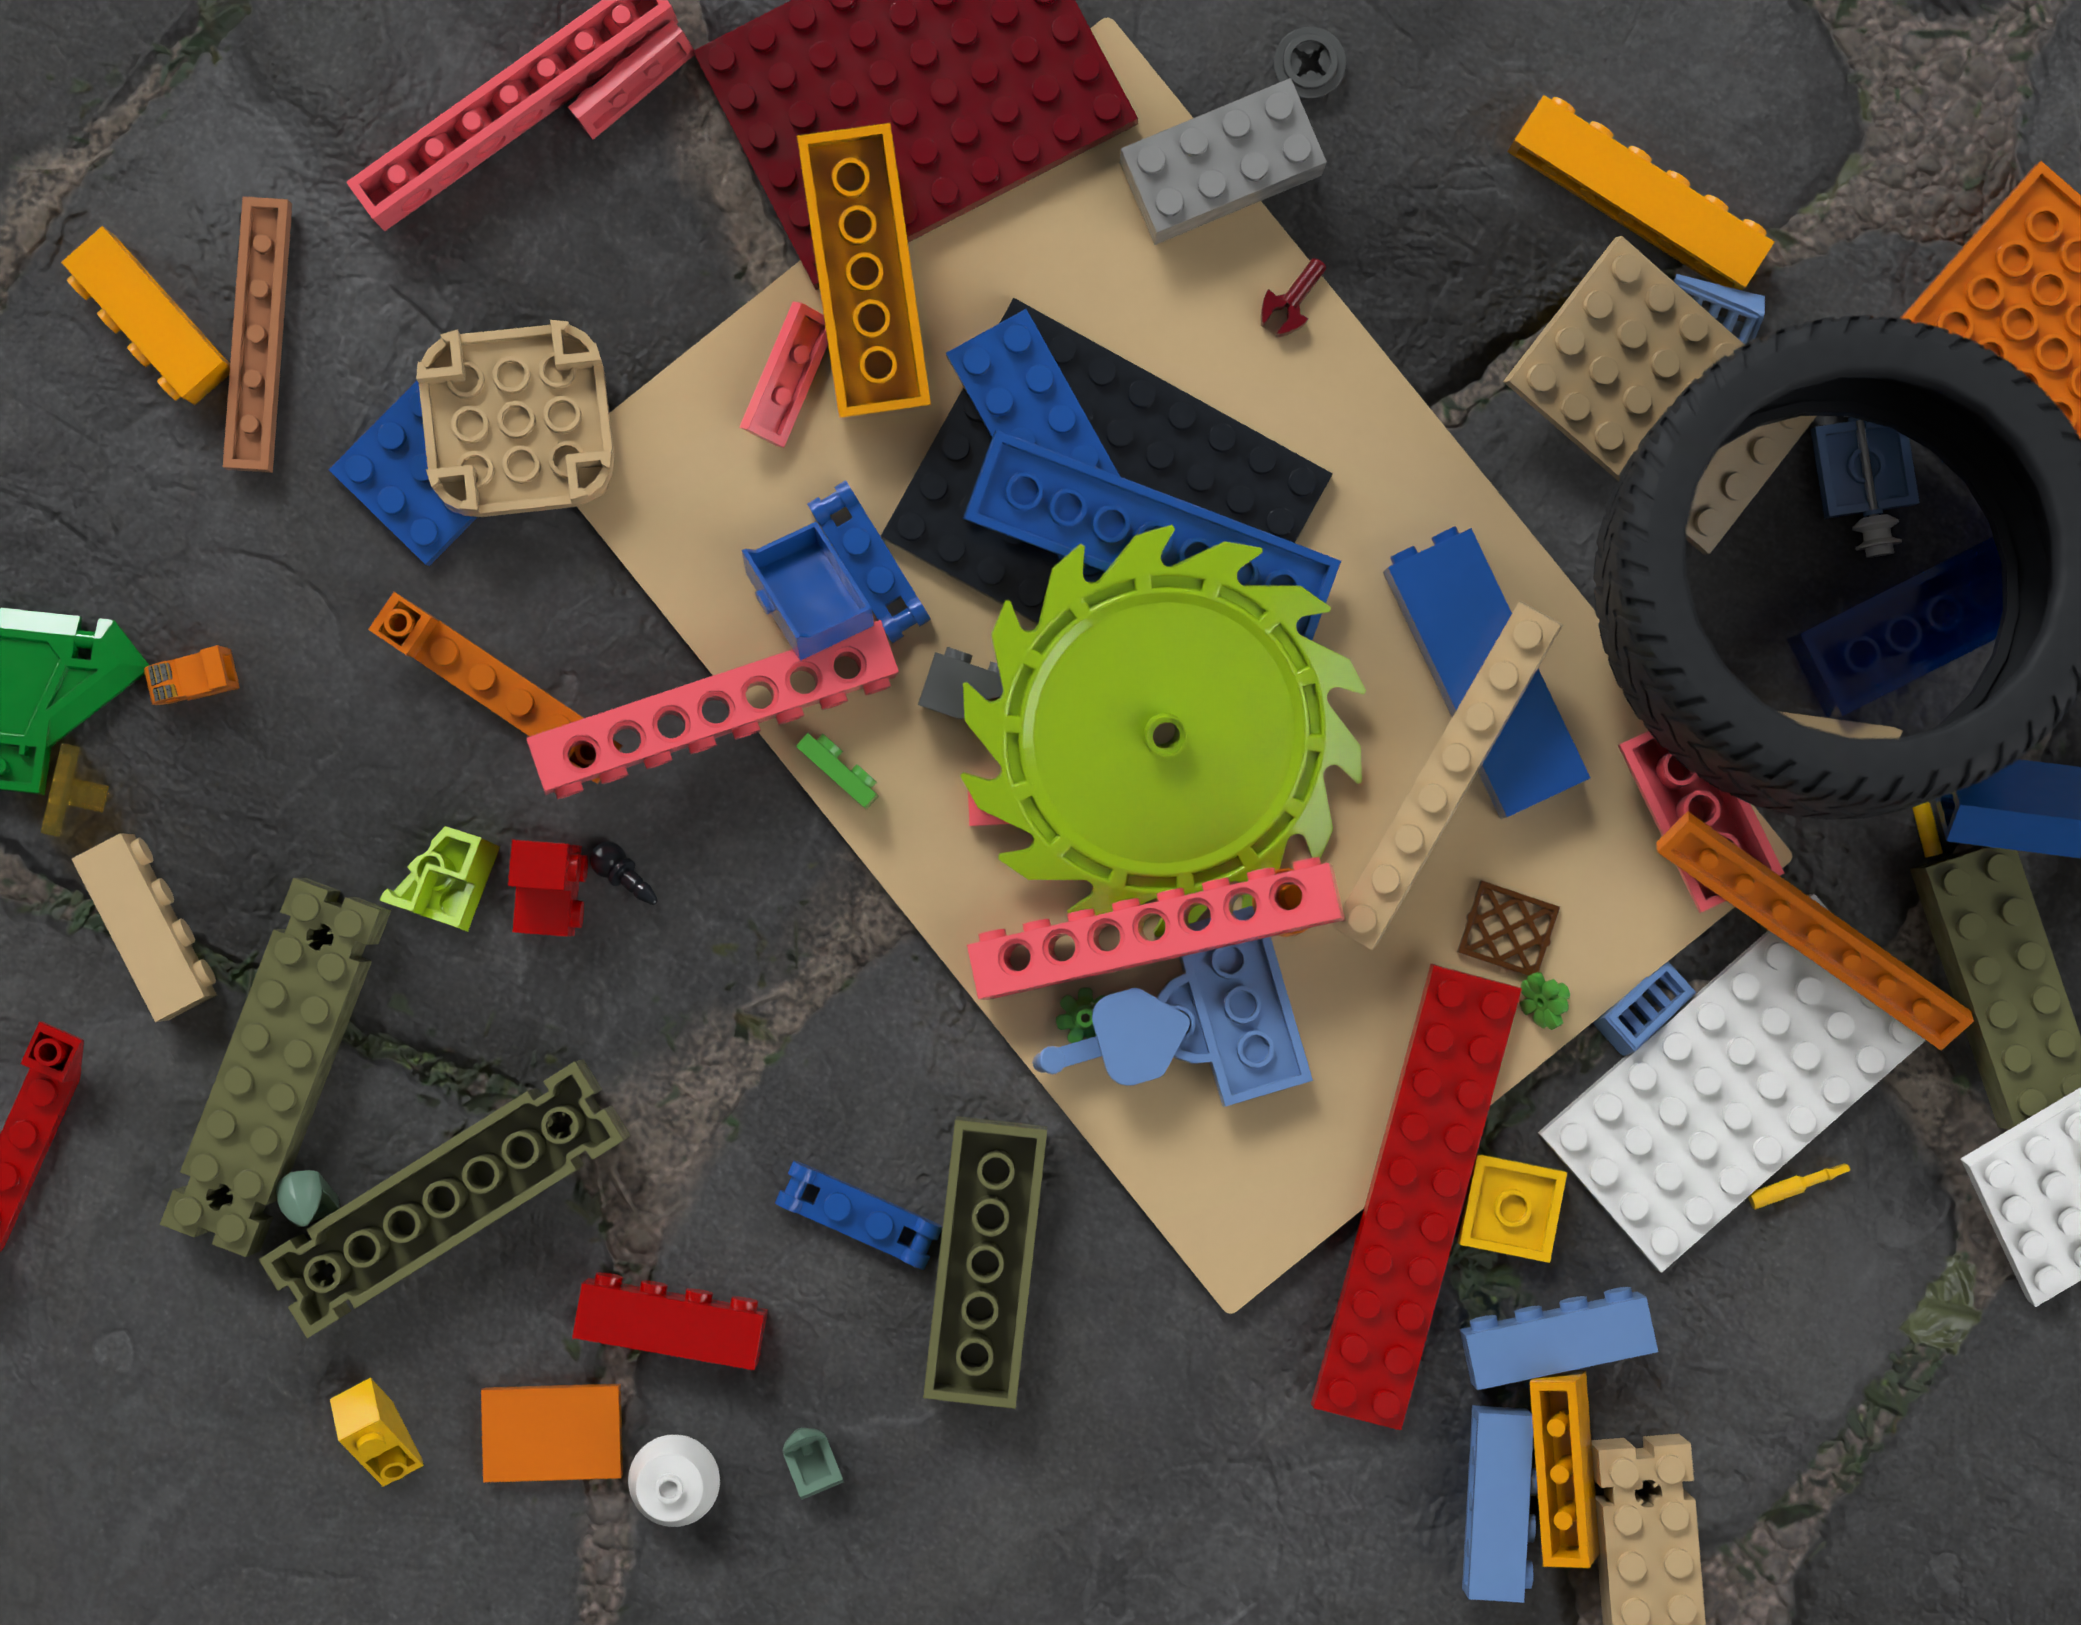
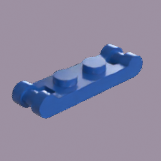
(869, 561)
(859, 1214)

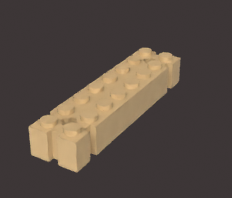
(1647, 1541)

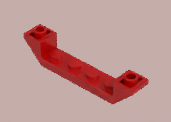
(35, 1116)

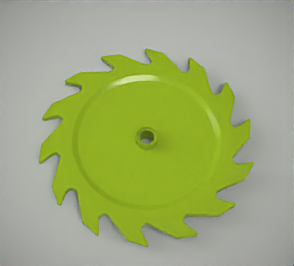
(1147, 652)

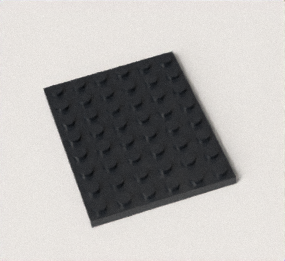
(1152, 438)

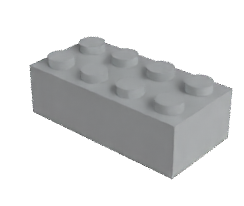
(1222, 161)

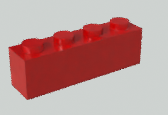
(670, 1322)

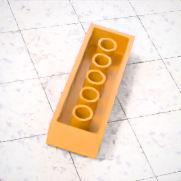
(864, 269)

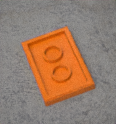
(551, 1433)

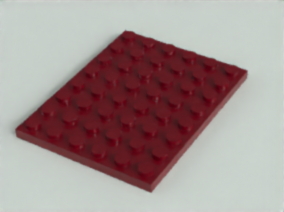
(969, 87)

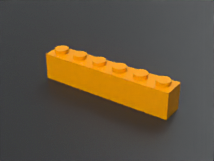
(1640, 194)

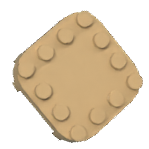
(516, 420)

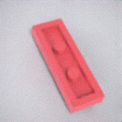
(632, 79)
(787, 375)

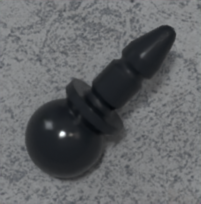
(611, 862)

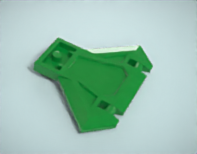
(50, 689)

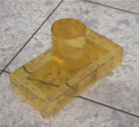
(70, 791)

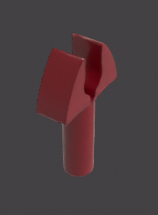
(1293, 298)

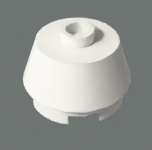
(674, 1480)

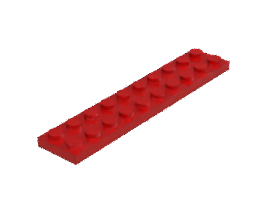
(1416, 1197)

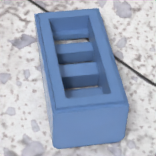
(1735, 300)
(1619, 1035)

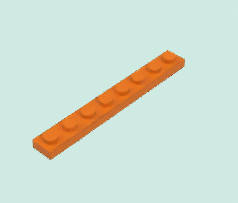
(1814, 931)

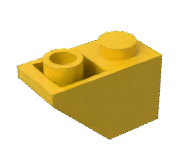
(374, 1432)

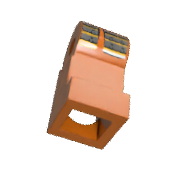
(192, 676)

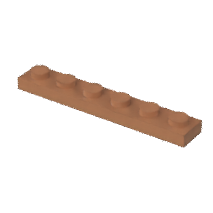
(257, 334)

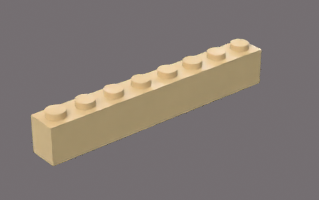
(1447, 774)

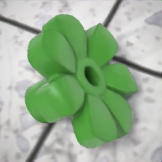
(1545, 999)
(1074, 1011)

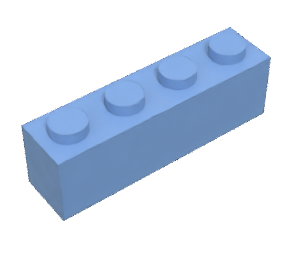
(1558, 1339)
(1499, 1504)

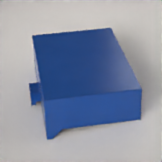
(807, 590)

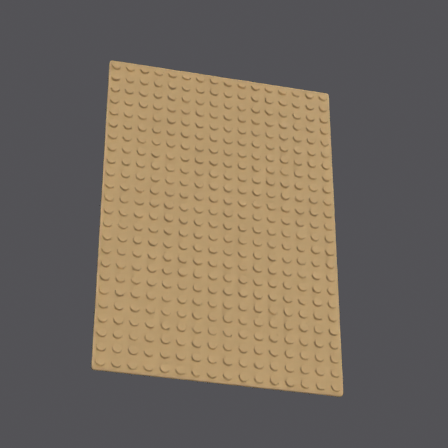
(1279, 1173)

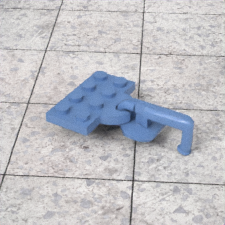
(1220, 1011)

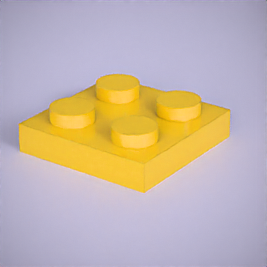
(1512, 1208)

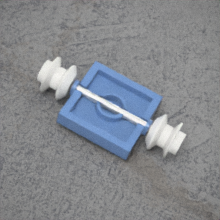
(1865, 472)

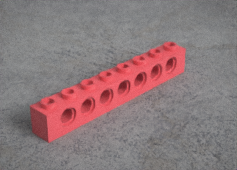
(506, 107)
(551, 748)
(997, 978)

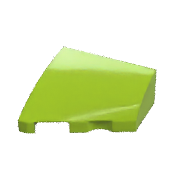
(446, 879)

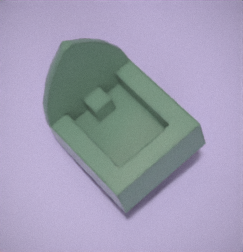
(305, 1197)
(811, 1462)

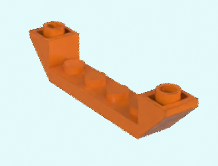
(476, 673)

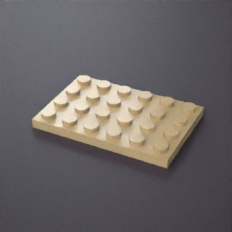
(1621, 359)

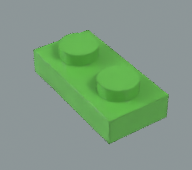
(825, 754)

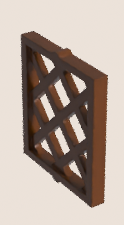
(1542, 940)

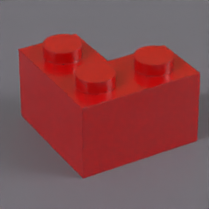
(547, 887)

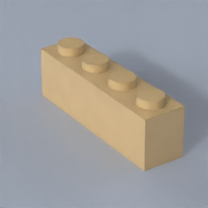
(145, 926)

